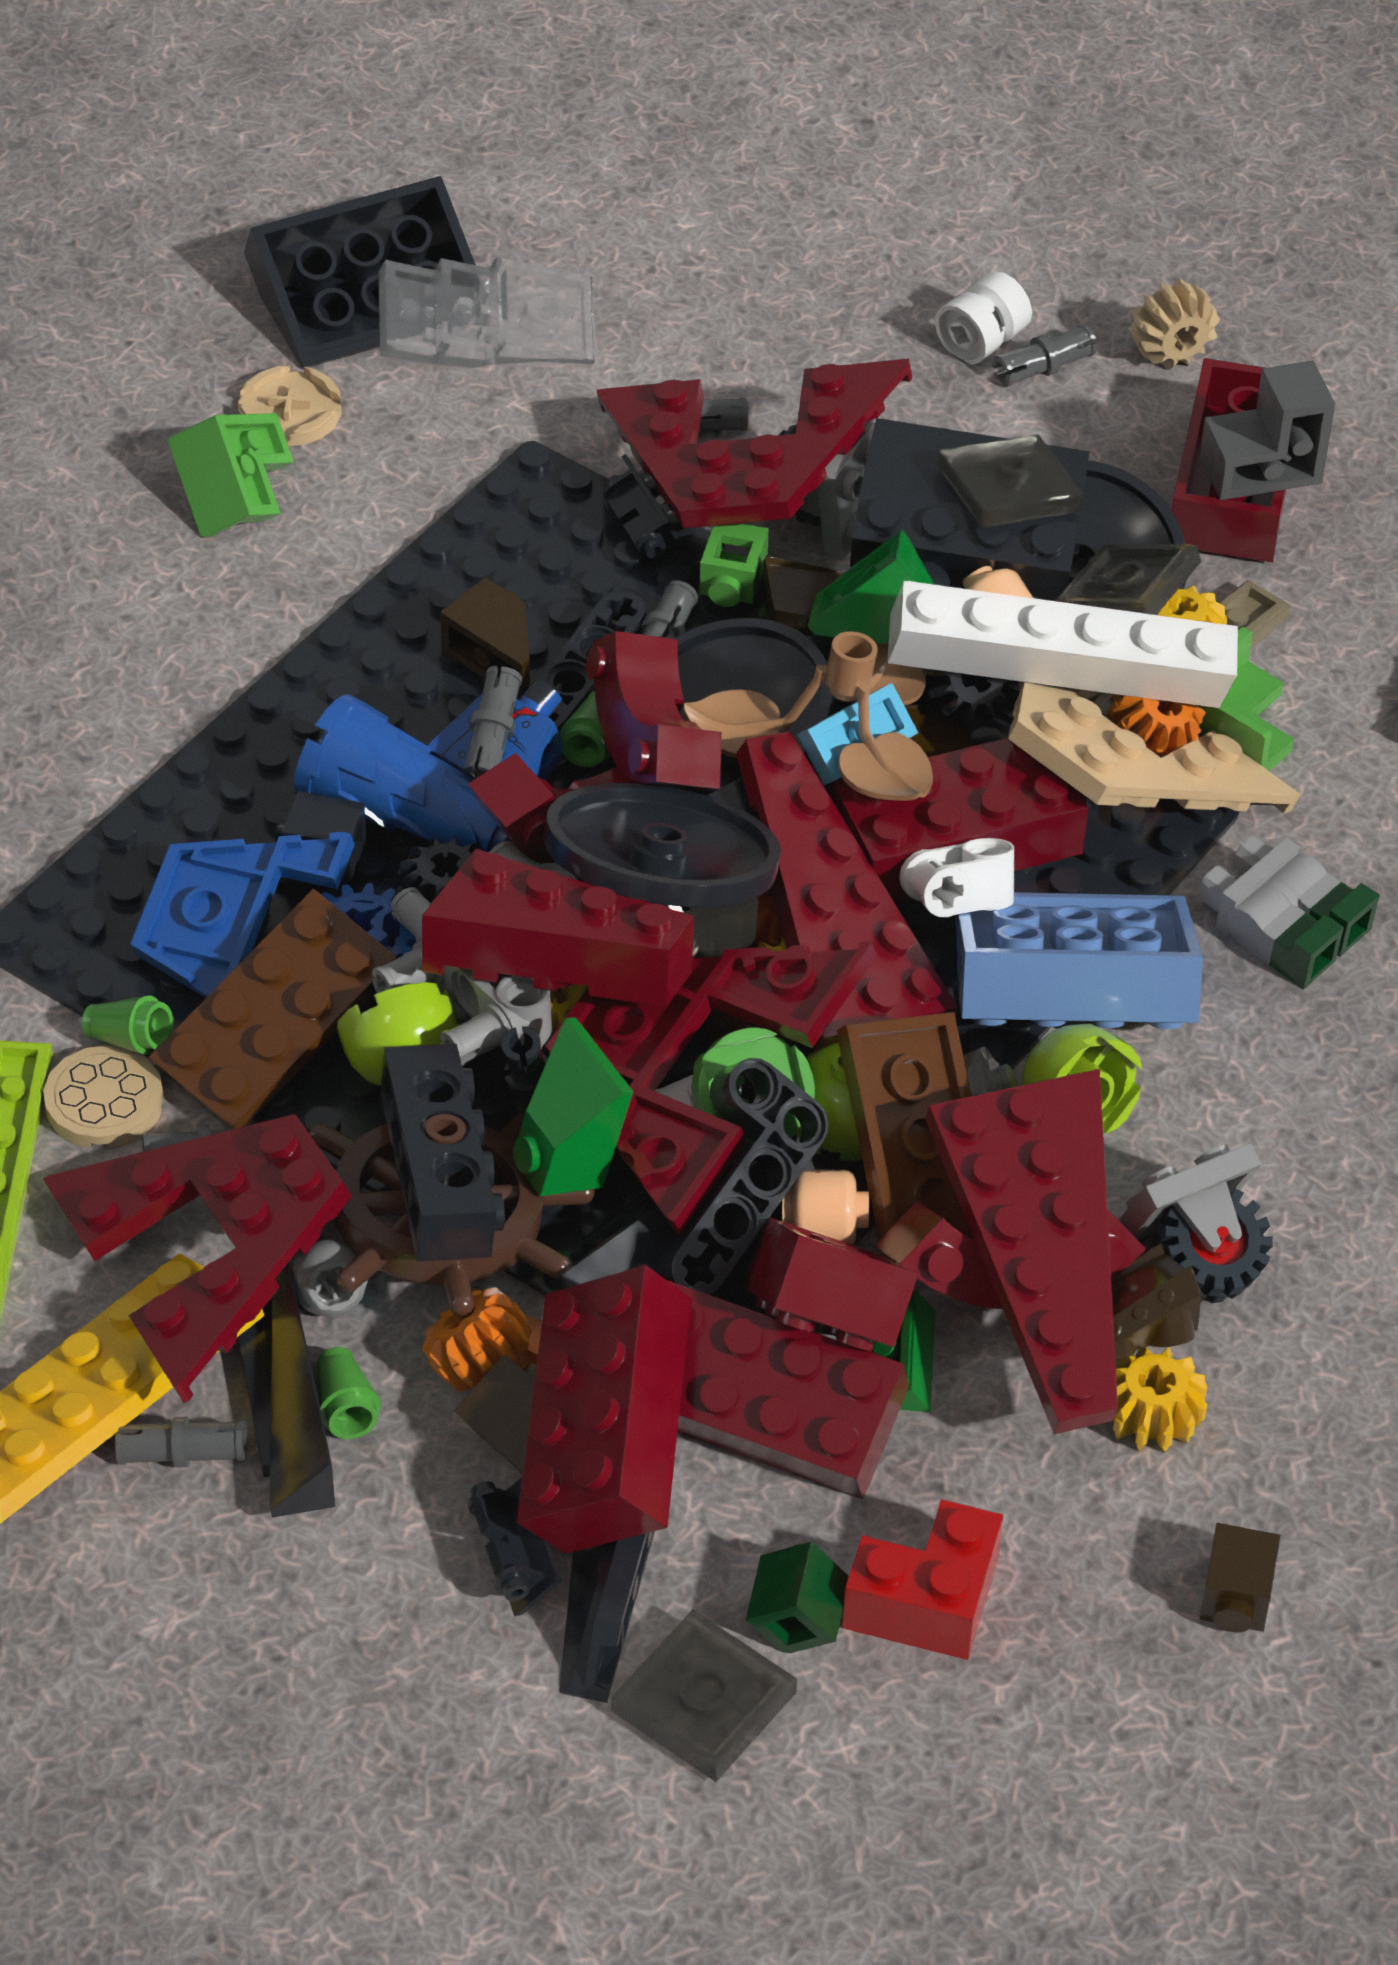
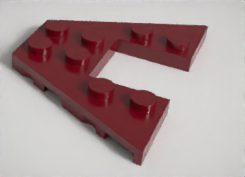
(750, 476)
(671, 1145)
(265, 1191)

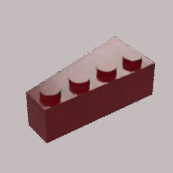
(557, 931)

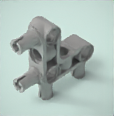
(491, 1005)

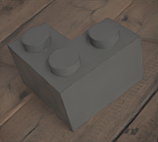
(1278, 442)

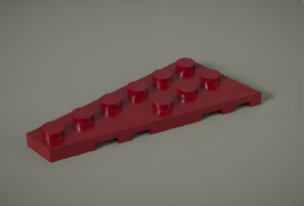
(831, 892)
(1037, 1207)

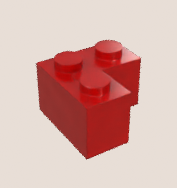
(927, 1595)

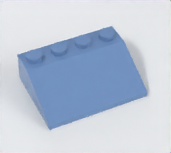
(1080, 961)

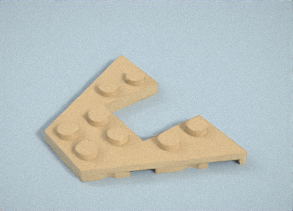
(1116, 766)

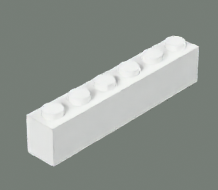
(1062, 644)

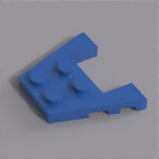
(217, 896)

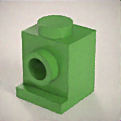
(733, 576)

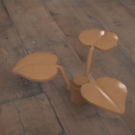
(879, 767)

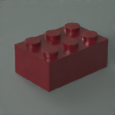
(828, 1285)

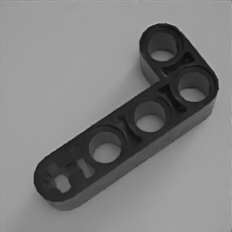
(734, 1191)

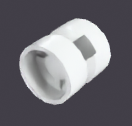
(983, 317)

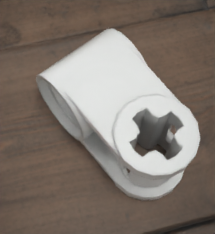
(961, 877)

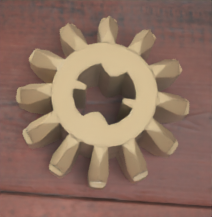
(1174, 324)

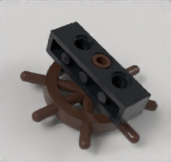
(441, 1182)

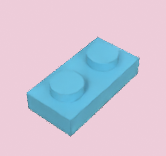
(828, 737)

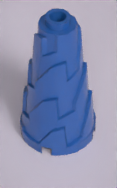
(395, 777)

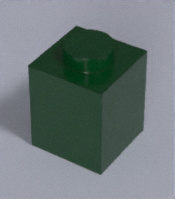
(797, 1598)

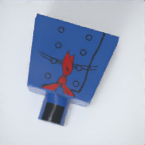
(533, 740)

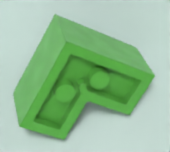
(226, 468)
(1239, 711)

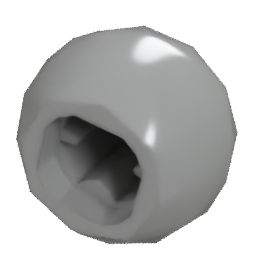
(316, 1279)

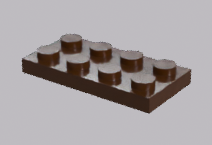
(272, 1012)
(891, 1080)

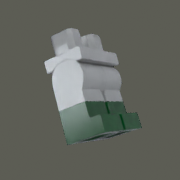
(1288, 908)

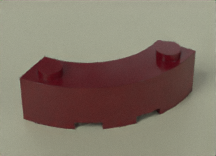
(640, 716)
(521, 801)
(951, 1261)

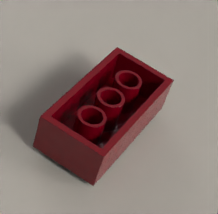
(1232, 526)
(973, 795)
(787, 1395)
(605, 1410)

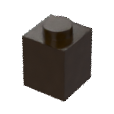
(1240, 1578)

